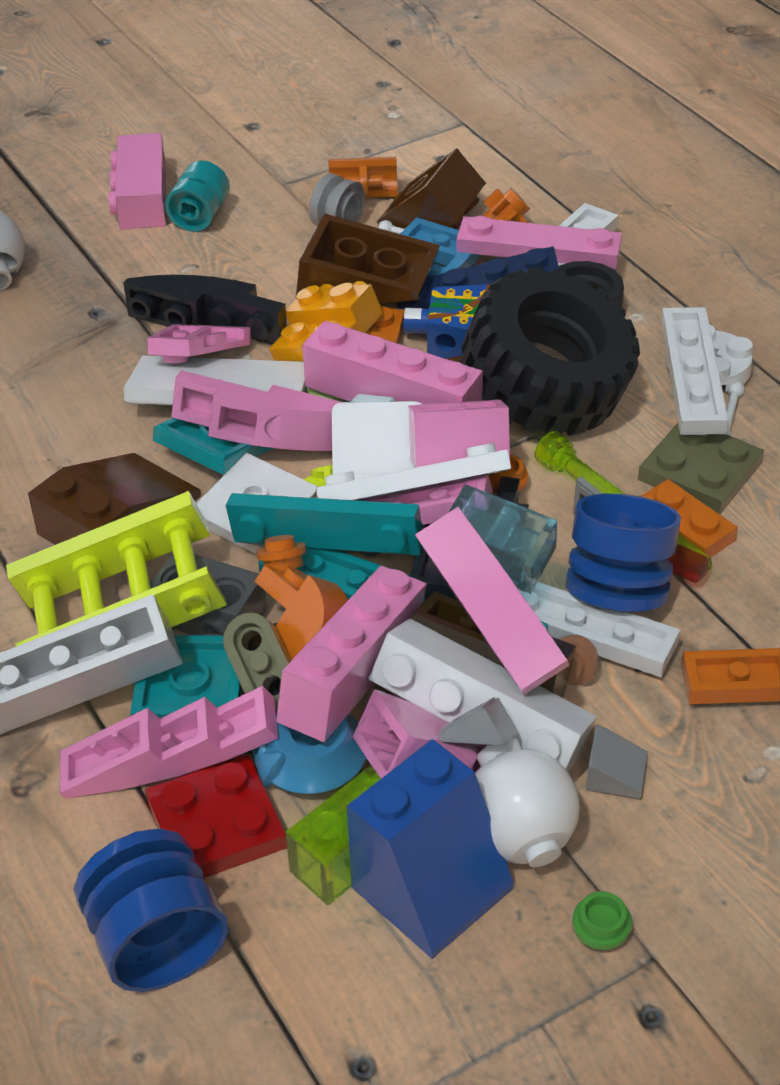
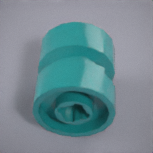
(197, 196)

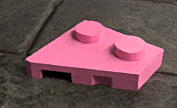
(183, 341)

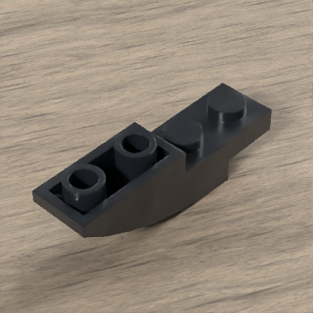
(204, 302)

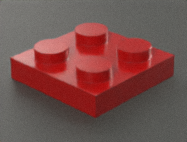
(219, 814)

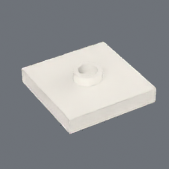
(249, 476)

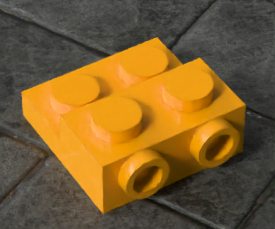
(346, 304)

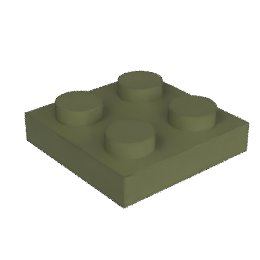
(703, 465)

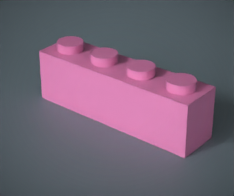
(356, 363)
(335, 665)

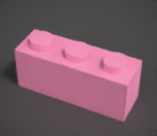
(138, 181)

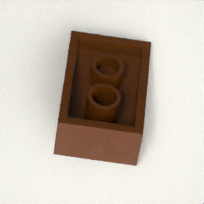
(356, 252)
(99, 493)

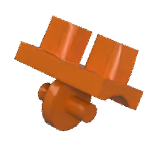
(375, 174)

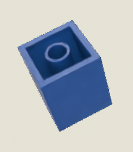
(426, 849)

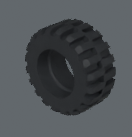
(568, 318)

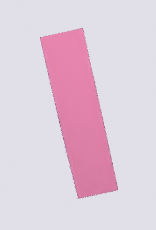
(492, 601)
(157, 749)

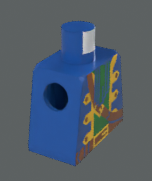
(446, 318)

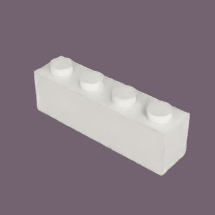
(85, 662)
(455, 679)

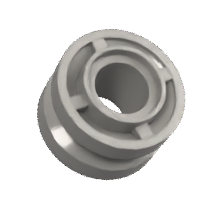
(337, 198)

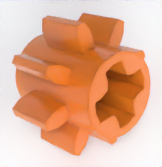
(506, 206)

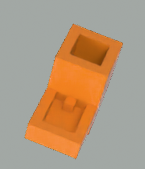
(307, 601)

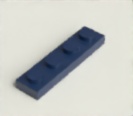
(485, 273)

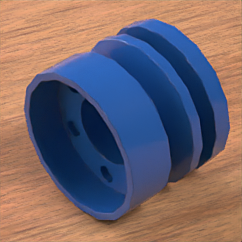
(622, 552)
(150, 910)

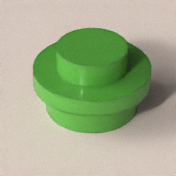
(602, 921)

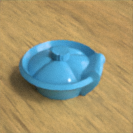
(307, 764)

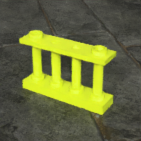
(117, 548)

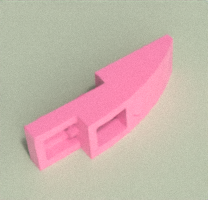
(253, 416)

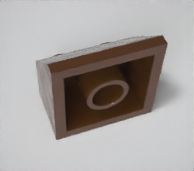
(438, 194)

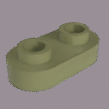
(257, 666)

